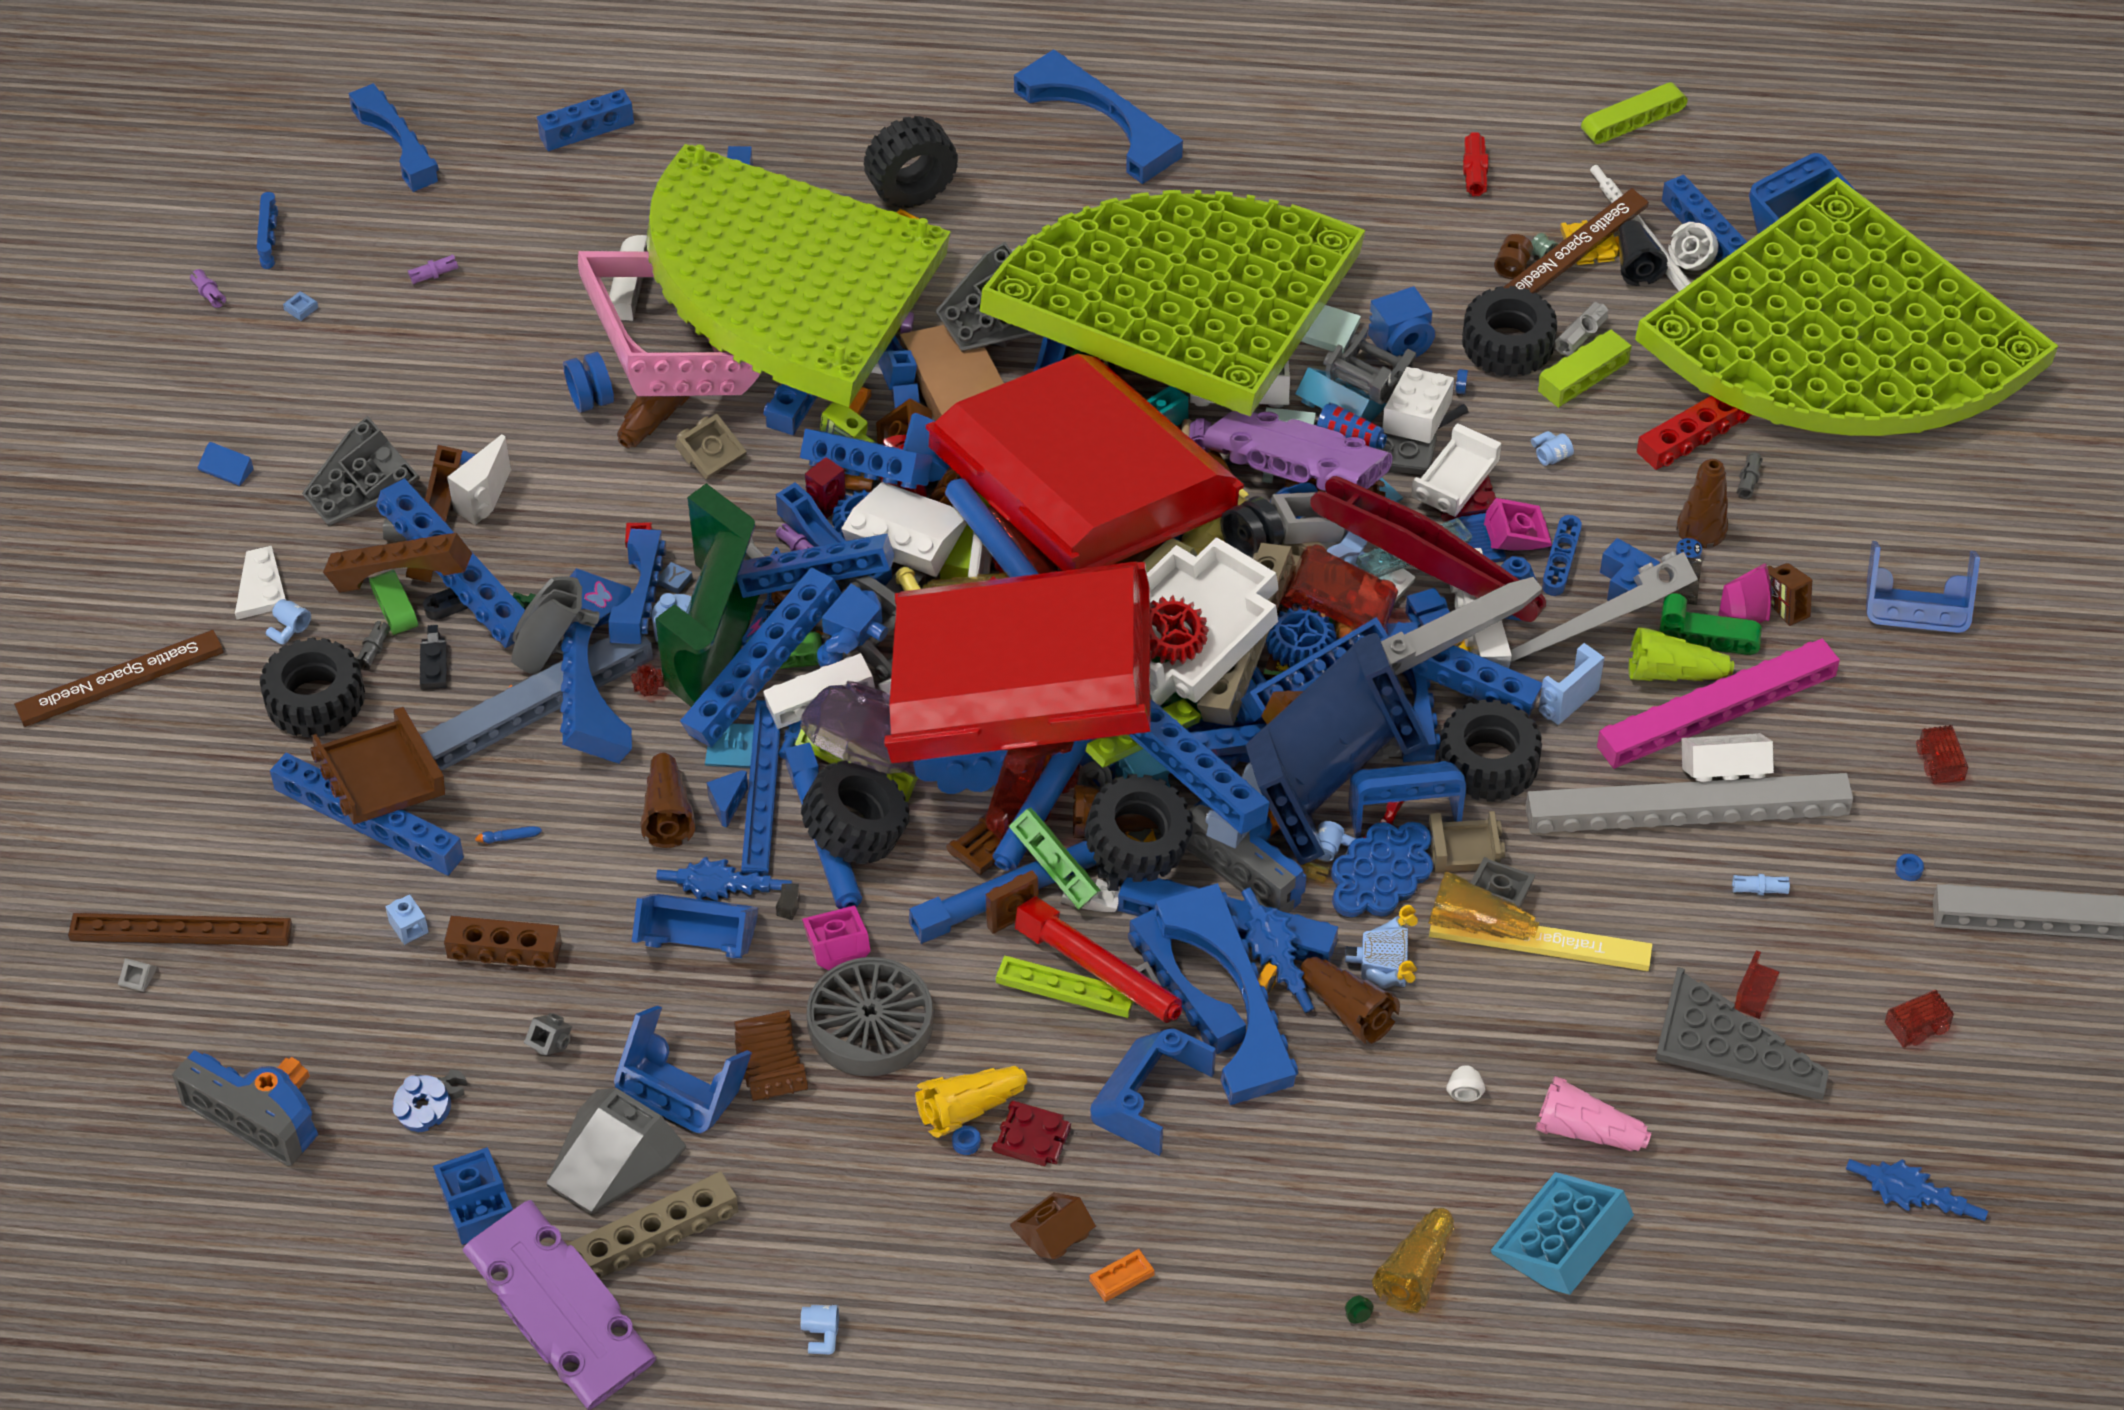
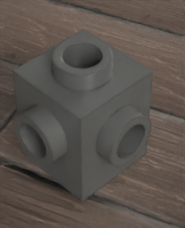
(548, 1034)

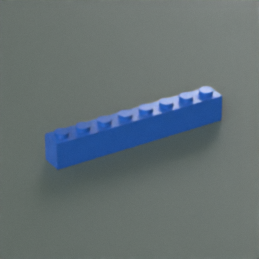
(1315, 940)

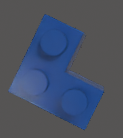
(1621, 564)

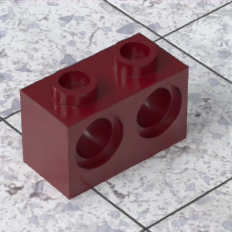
(826, 485)

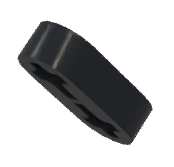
(445, 601)

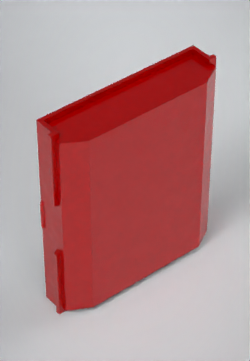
(1082, 463)
(1020, 662)

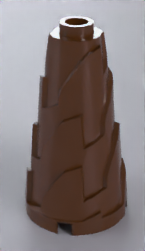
(645, 416)
(1707, 506)
(1084, 798)
(666, 810)
(1356, 1001)

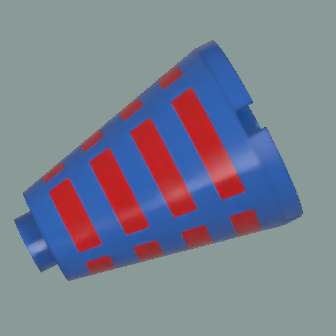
(1351, 425)

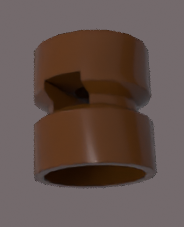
(1513, 256)

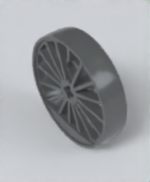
(869, 1016)

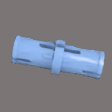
(1760, 884)

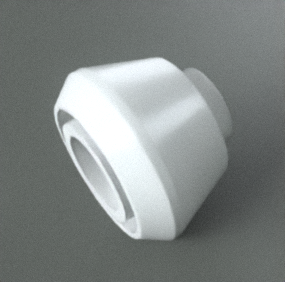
(1465, 1084)

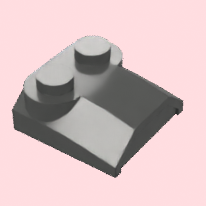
(1503, 881)

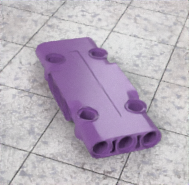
(1296, 449)
(559, 1304)

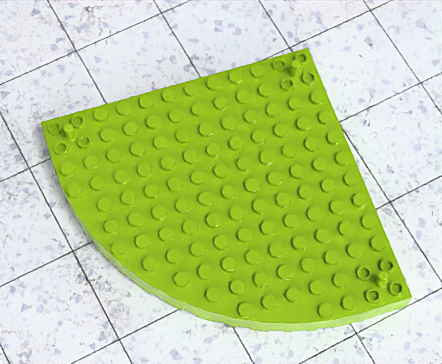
(786, 270)
(1180, 287)
(1845, 327)

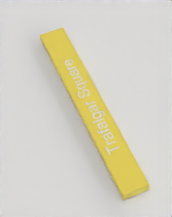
(1562, 944)

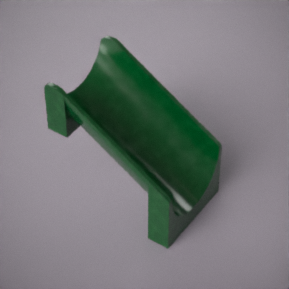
(710, 633)

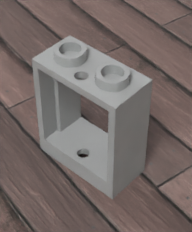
(1308, 529)

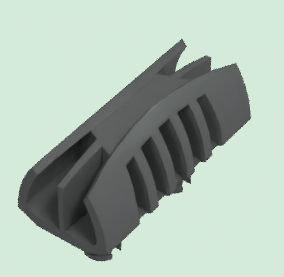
(547, 621)

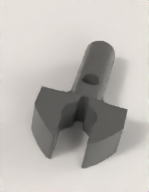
(453, 1077)

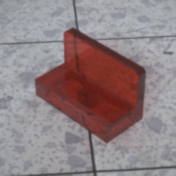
(1756, 988)

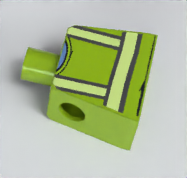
(844, 421)

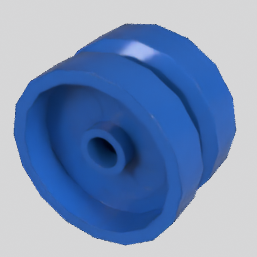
(588, 382)

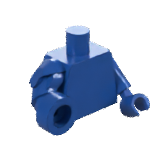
(850, 623)

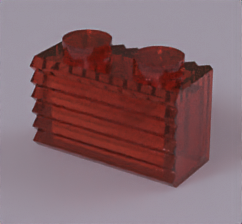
(1942, 754)
(1919, 1019)

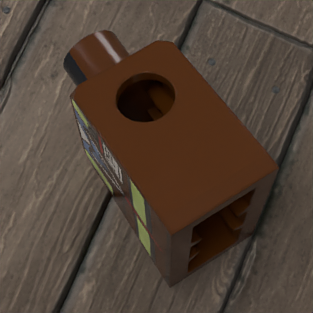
(1790, 593)

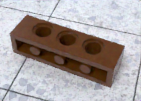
(503, 942)

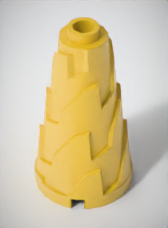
(961, 1098)

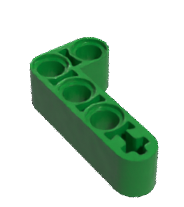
(1710, 631)

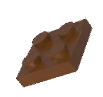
(1004, 900)

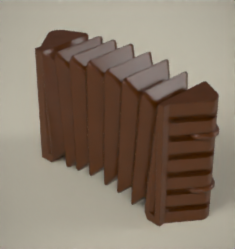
(774, 1063)

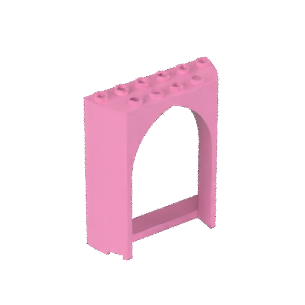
(657, 372)

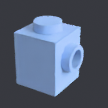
(406, 919)

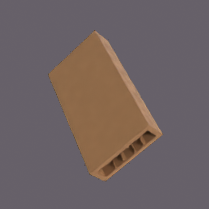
(945, 372)

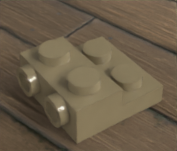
(709, 446)

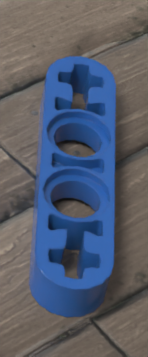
(1562, 555)

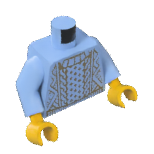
(1385, 952)

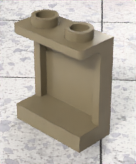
(1464, 843)

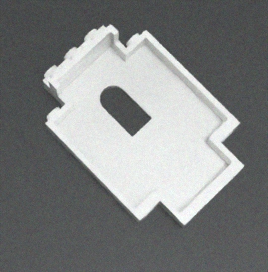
(1234, 600)

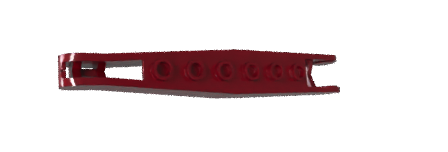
(1415, 540)

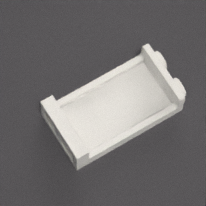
(1457, 470)

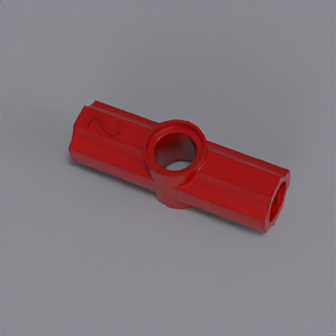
(1475, 164)

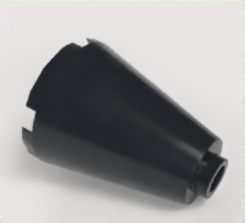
(1640, 255)

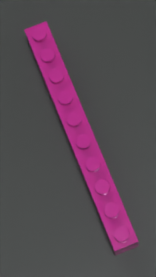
(1717, 703)

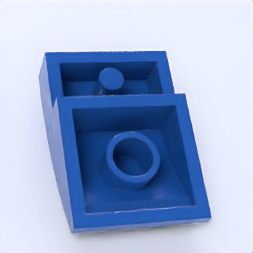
(918, 441)
(472, 1193)

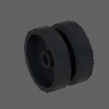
(1252, 524)

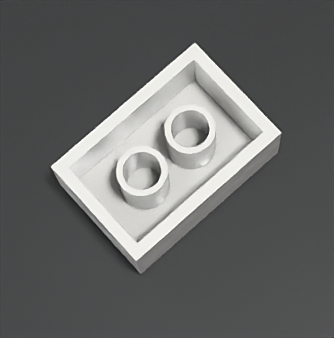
(1418, 404)
(1727, 756)

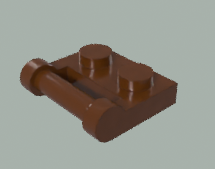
(980, 854)

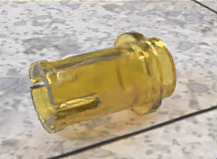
(1310, 870)

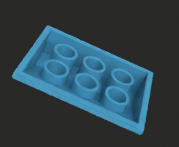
(1564, 1231)

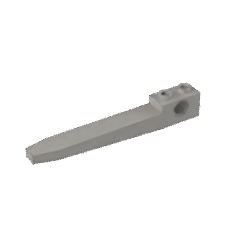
(1649, 590)
(1442, 633)

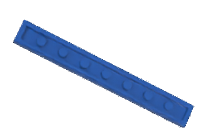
(761, 793)

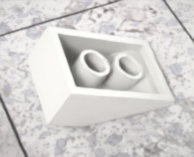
(480, 481)

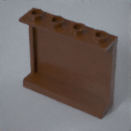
(379, 769)

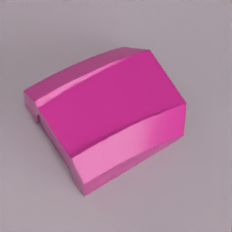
(1516, 526)
(1748, 596)
(837, 937)

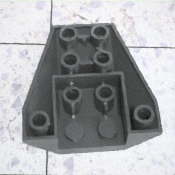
(962, 313)
(356, 474)
(612, 1150)

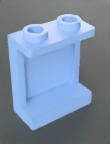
(1564, 698)

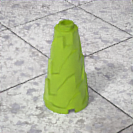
(1673, 659)

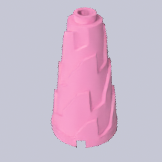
(1581, 1116)

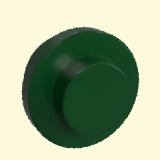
(1358, 1309)

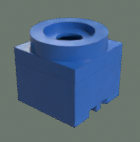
(1401, 323)

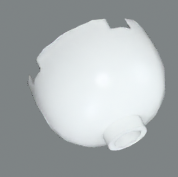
(1693, 246)

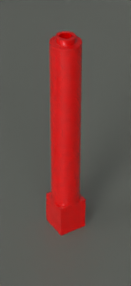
(1042, 923)

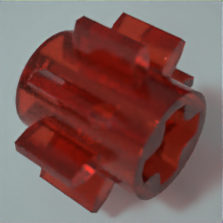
(647, 680)

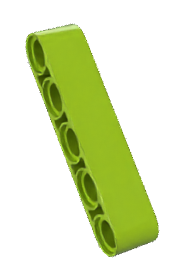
(1634, 113)

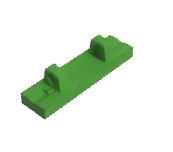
(1054, 858)

